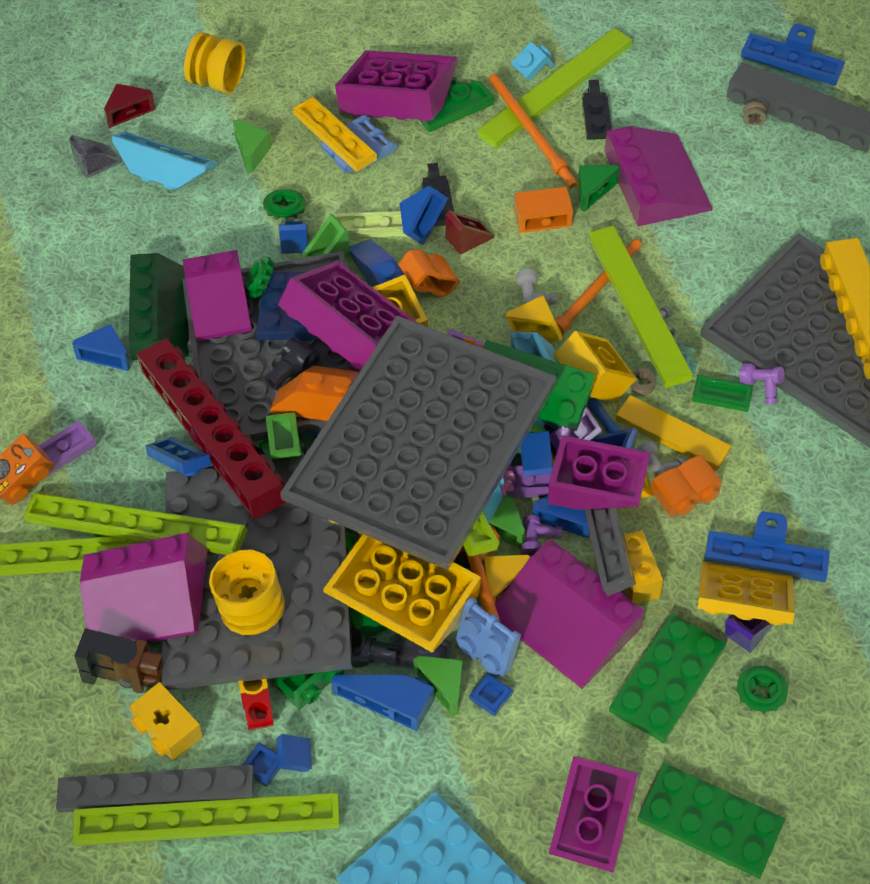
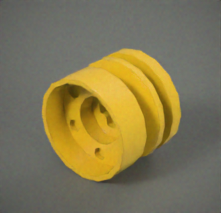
(214, 62)
(247, 592)

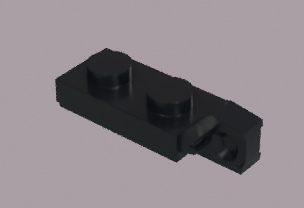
(595, 112)
(440, 184)

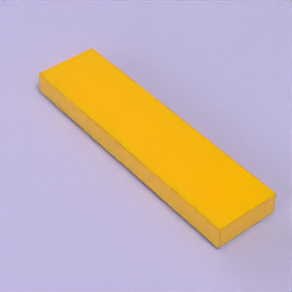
(335, 134)
(673, 432)

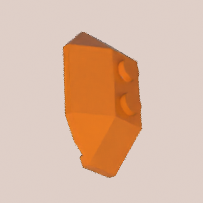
(314, 393)

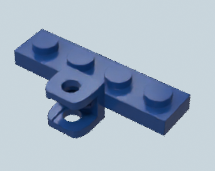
(794, 55)
(768, 551)

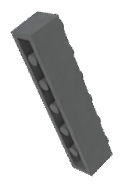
(802, 106)

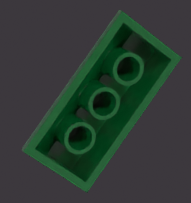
(156, 303)

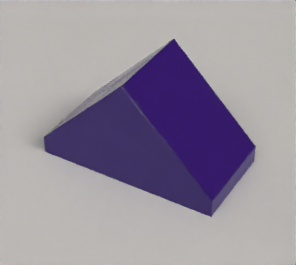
(746, 632)

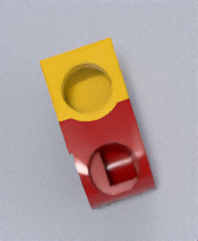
(256, 704)

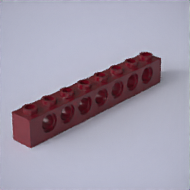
(211, 428)

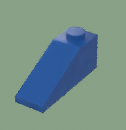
(374, 262)
(392, 696)

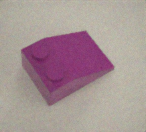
(217, 295)
(596, 475)
(594, 813)

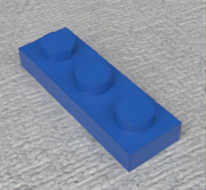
(178, 456)

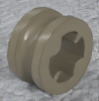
(753, 108)
(647, 388)

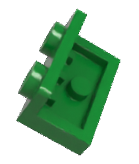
(304, 688)

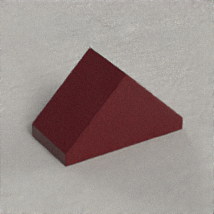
(127, 103)
(465, 232)

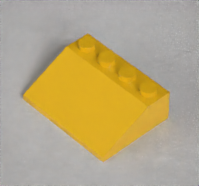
(403, 591)

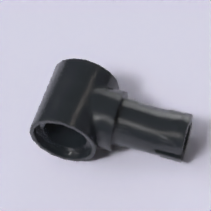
(295, 358)
(372, 650)

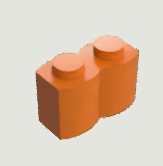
(429, 273)
(686, 486)

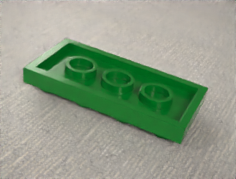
(570, 394)
(667, 678)
(711, 820)

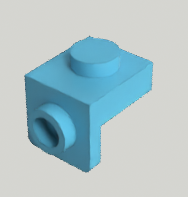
(532, 60)

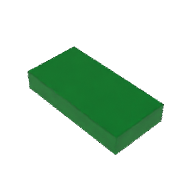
(722, 393)

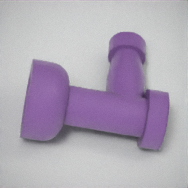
(750, 374)
(534, 529)

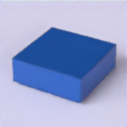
(491, 694)
(293, 753)
(264, 763)

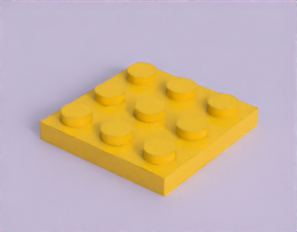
(746, 593)

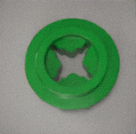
(274, 201)
(258, 277)
(764, 677)

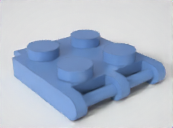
(370, 138)
(487, 639)

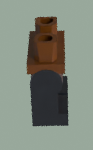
(117, 660)

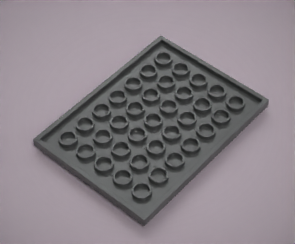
(794, 323)
(238, 362)
(420, 441)
(305, 555)

